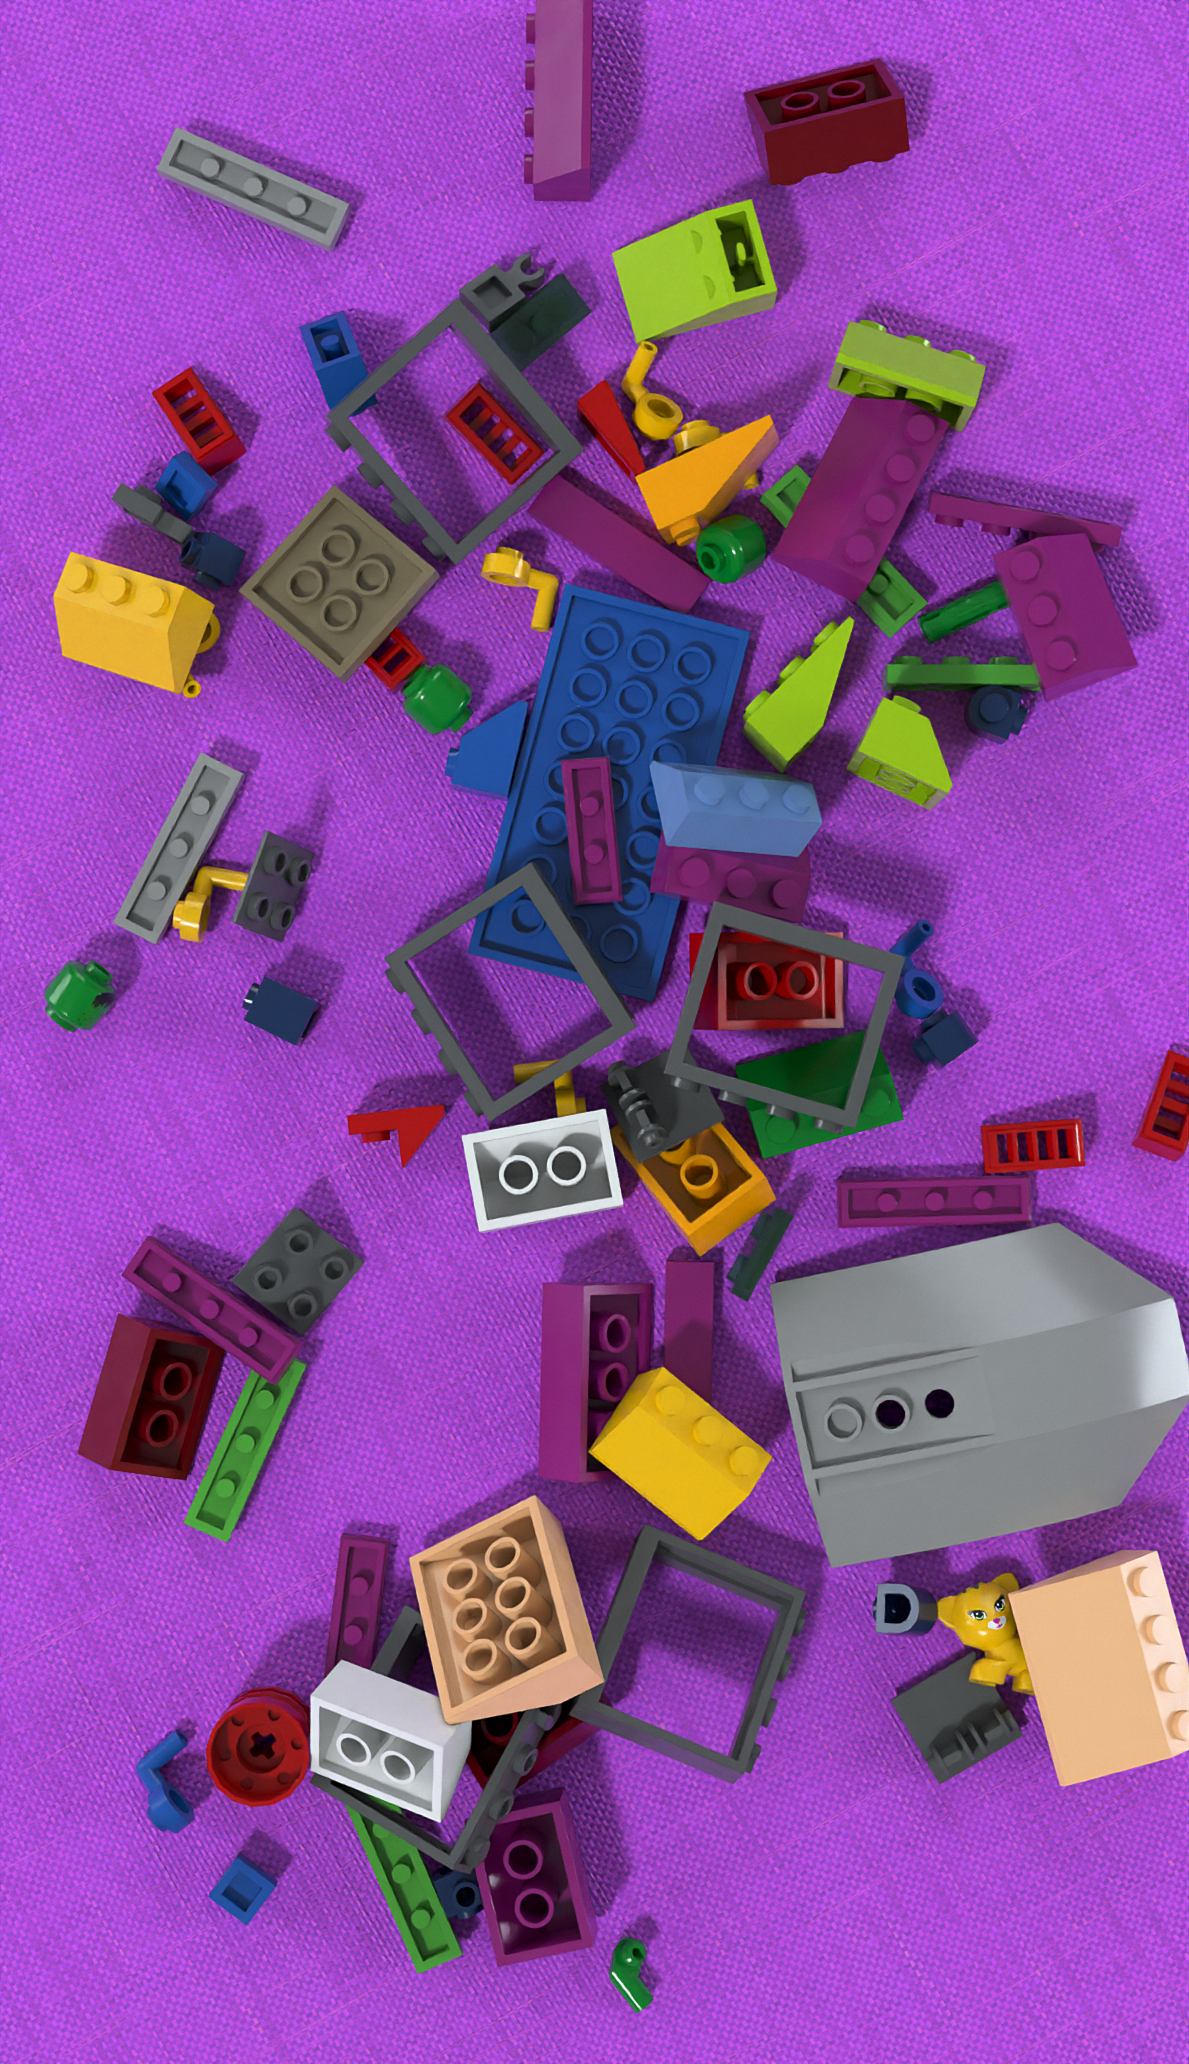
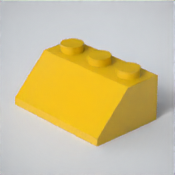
(129, 622)
(679, 1452)

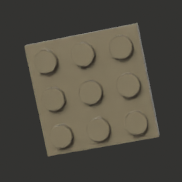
(339, 583)

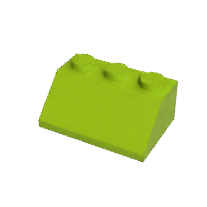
(907, 369)
(901, 754)

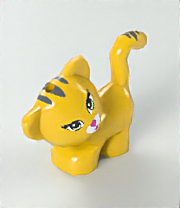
(986, 1622)

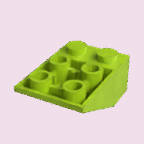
(696, 273)
(794, 714)

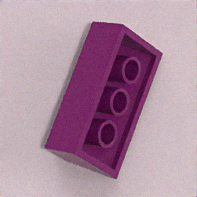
(561, 100)
(859, 493)
(590, 1356)

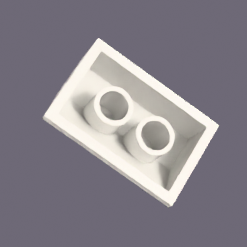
(542, 1171)
(386, 1740)

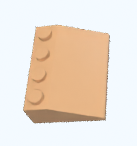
(505, 1616)
(1106, 1665)

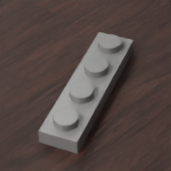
(253, 189)
(179, 848)

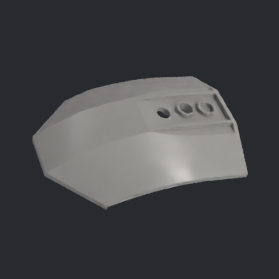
(1055, 1375)

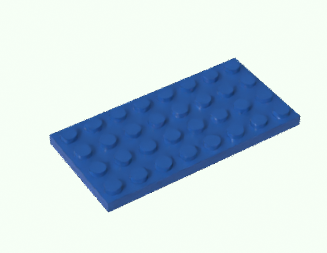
(621, 687)

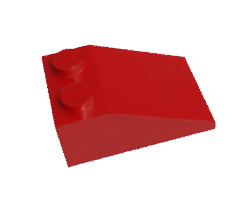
(768, 986)

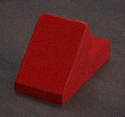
(413, 1127)

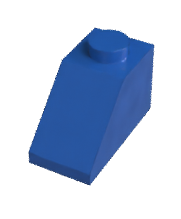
(335, 359)
(489, 754)

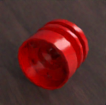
(253, 1772)

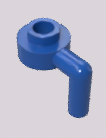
(916, 990)
(167, 1804)

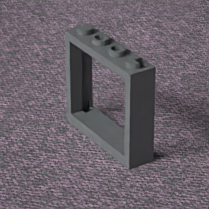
(509, 380)
(576, 948)
(782, 1103)
(396, 1662)
(773, 1666)

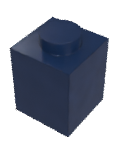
(280, 1010)

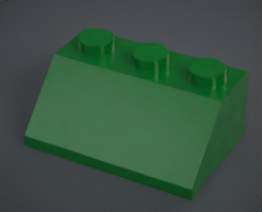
(821, 1075)

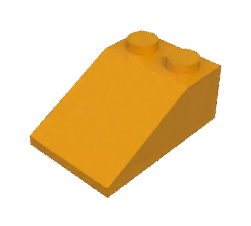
(702, 483)
(702, 1184)

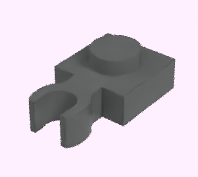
(498, 294)
(145, 507)

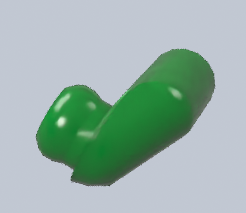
(625, 1972)

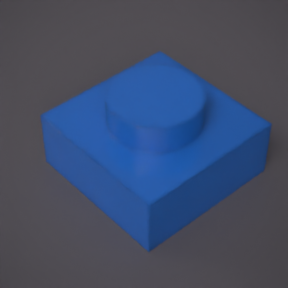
(185, 486)
(243, 1889)

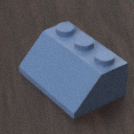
(734, 809)

